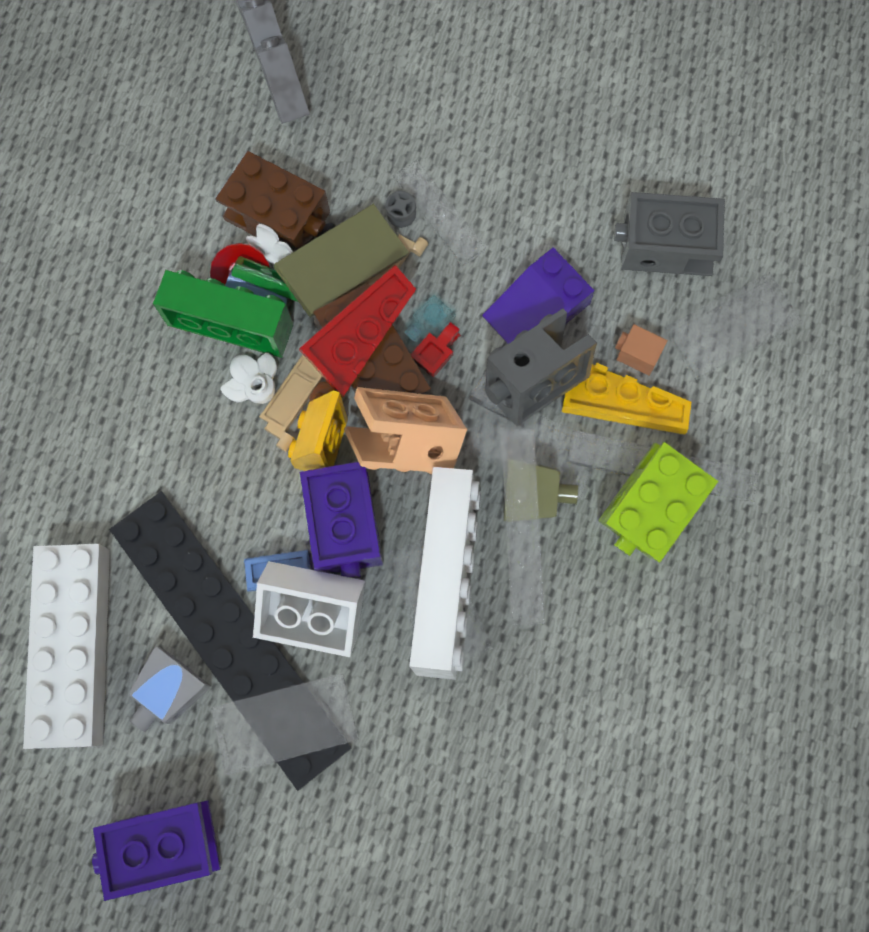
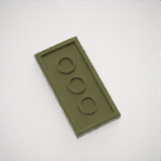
(341, 259)

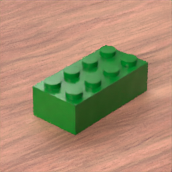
(224, 312)

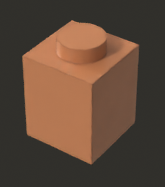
(640, 349)

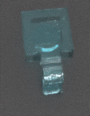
(430, 318)

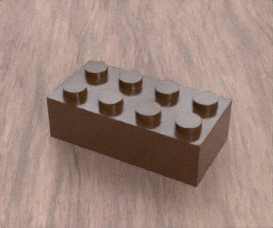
(389, 365)

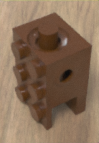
(274, 197)

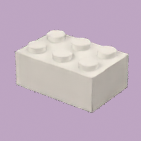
(308, 608)

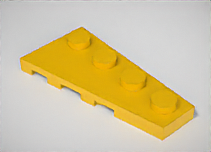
(627, 402)

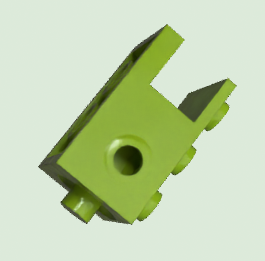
(657, 502)

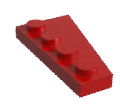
(354, 334)

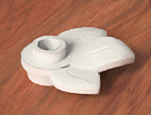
(269, 244)
(248, 375)

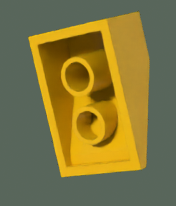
(319, 433)

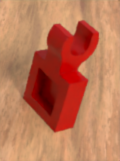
(434, 352)

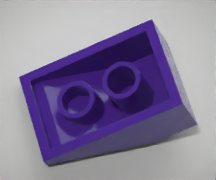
(539, 291)

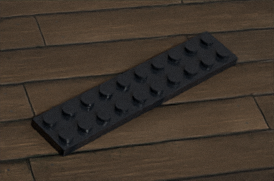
(212, 615)

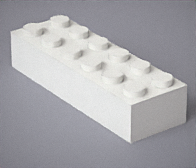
(444, 572)
(67, 647)

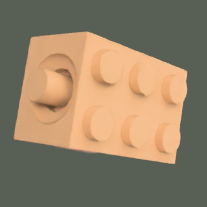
(406, 431)

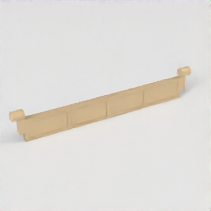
(304, 378)

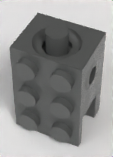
(671, 233)
(536, 369)

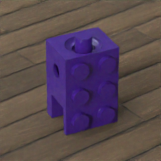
(341, 519)
(155, 850)

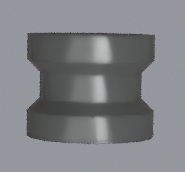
(401, 202)

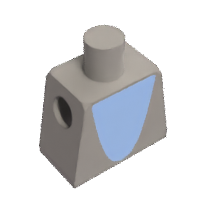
(164, 689)

